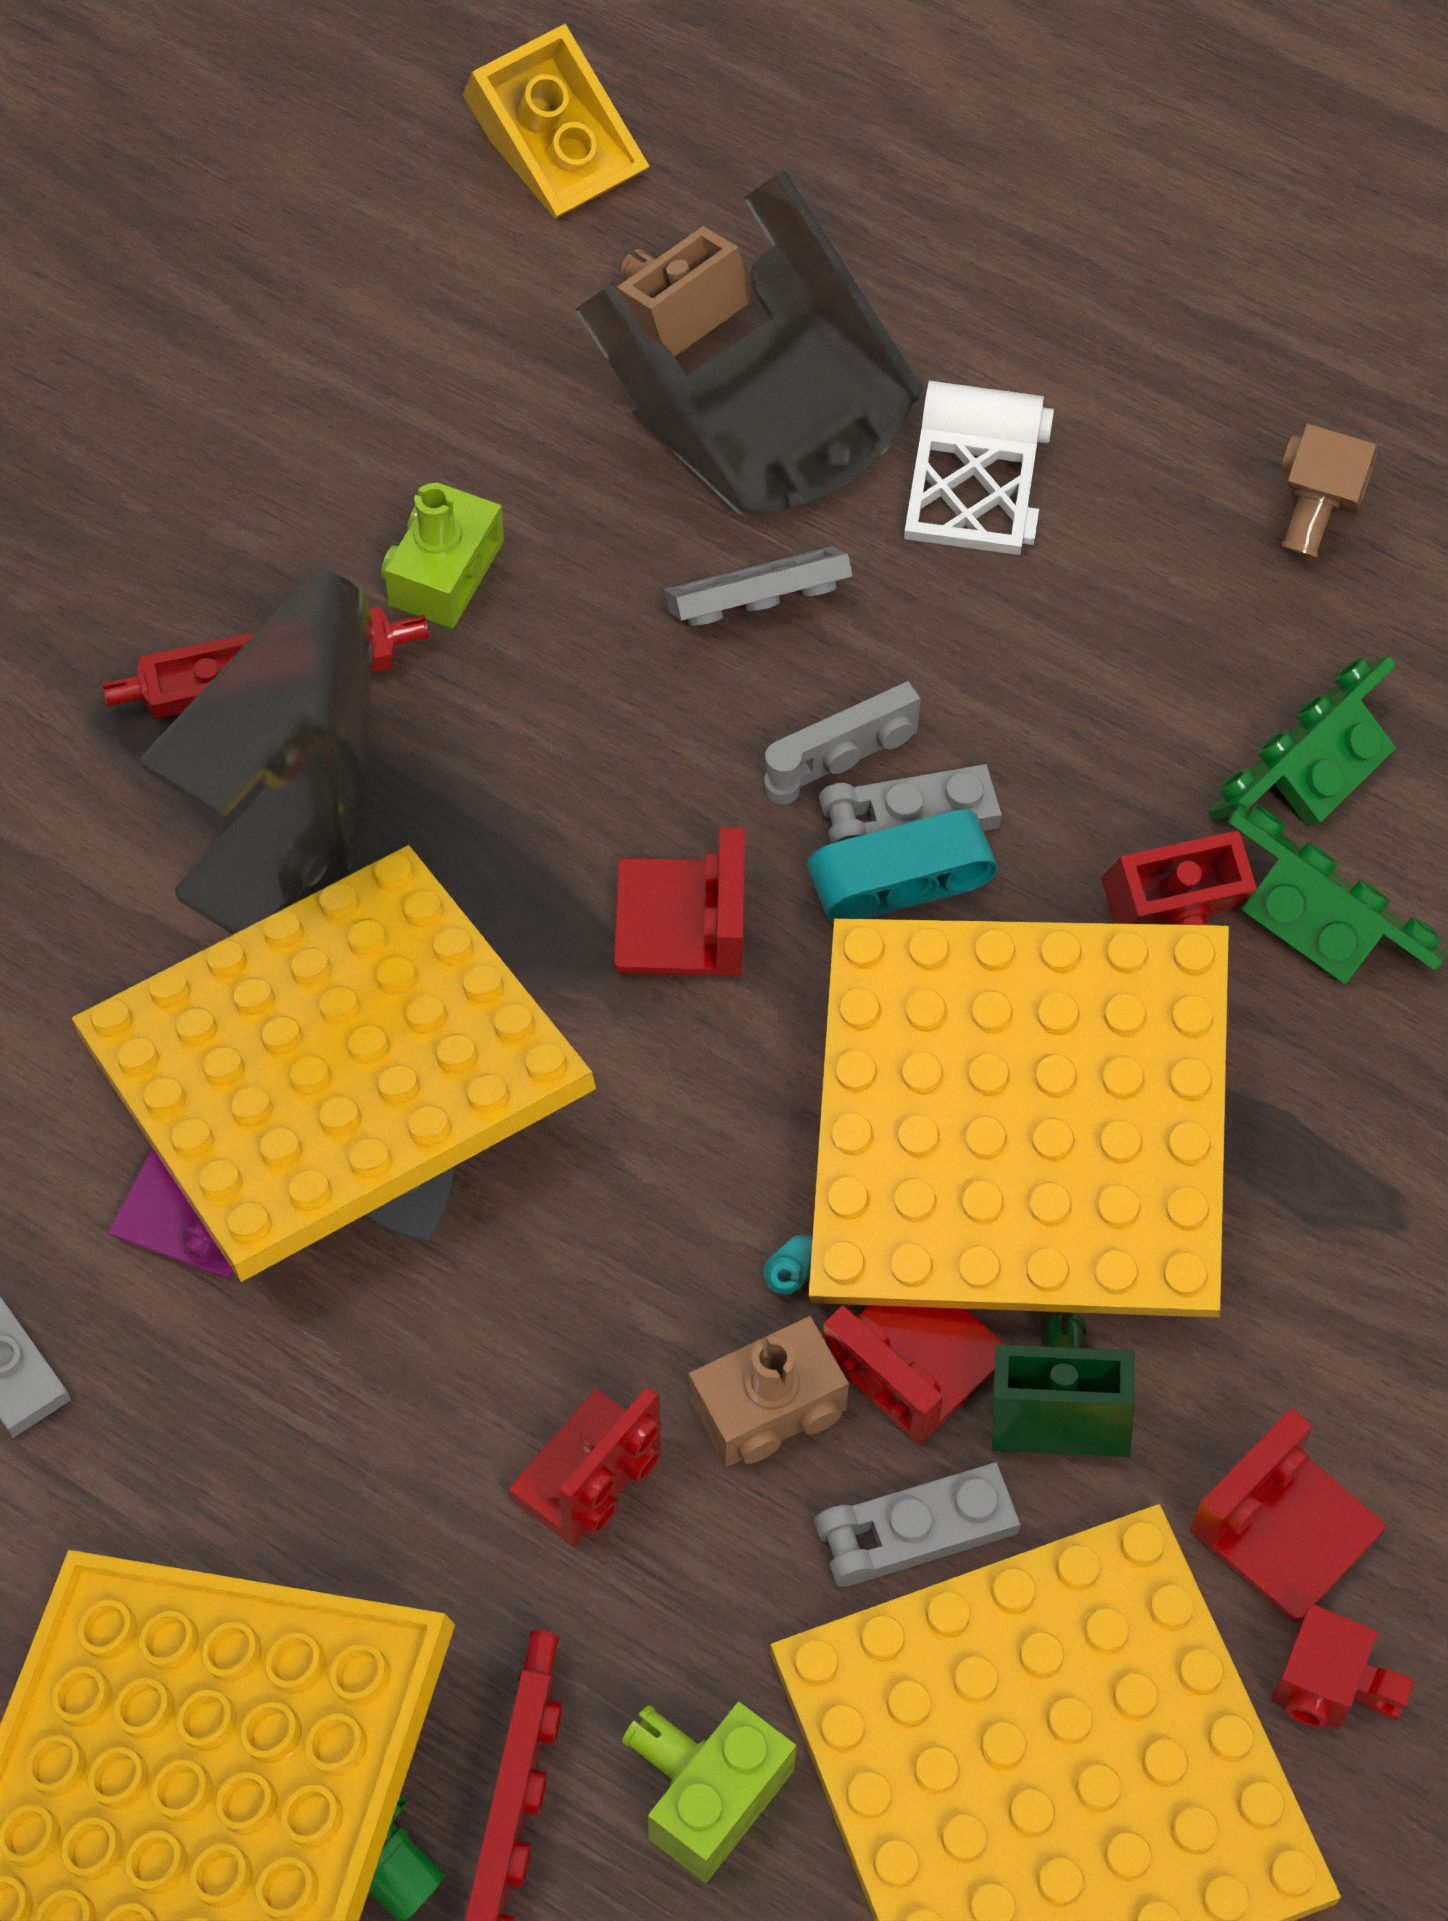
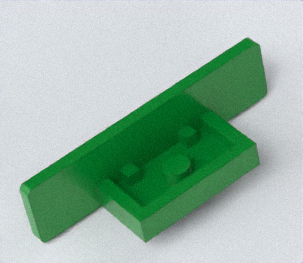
(1322, 755)
(1320, 909)

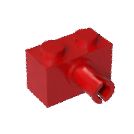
(1180, 882)

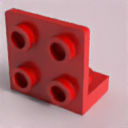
(682, 912)
(913, 1360)
(590, 1463)
(1285, 1521)

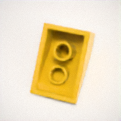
(554, 122)

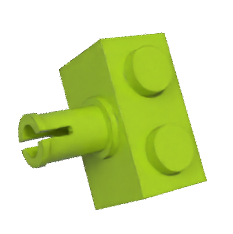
(443, 553)
(714, 1784)

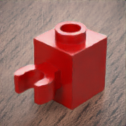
(1331, 1670)

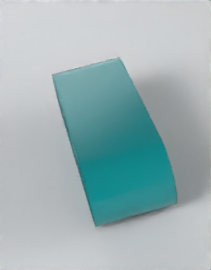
(902, 866)

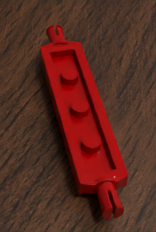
(177, 676)
(519, 1784)

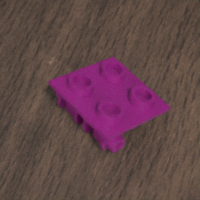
(165, 1223)

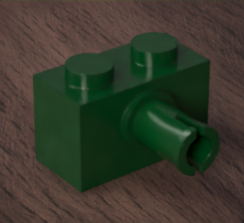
(1063, 1395)

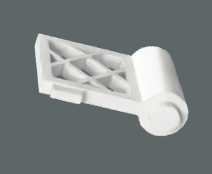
(987, 426)

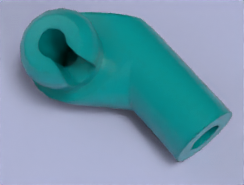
(790, 1265)

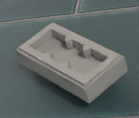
(26, 1380)

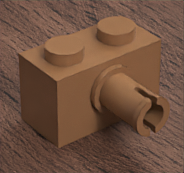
(685, 288)
(1324, 474)
(768, 1393)

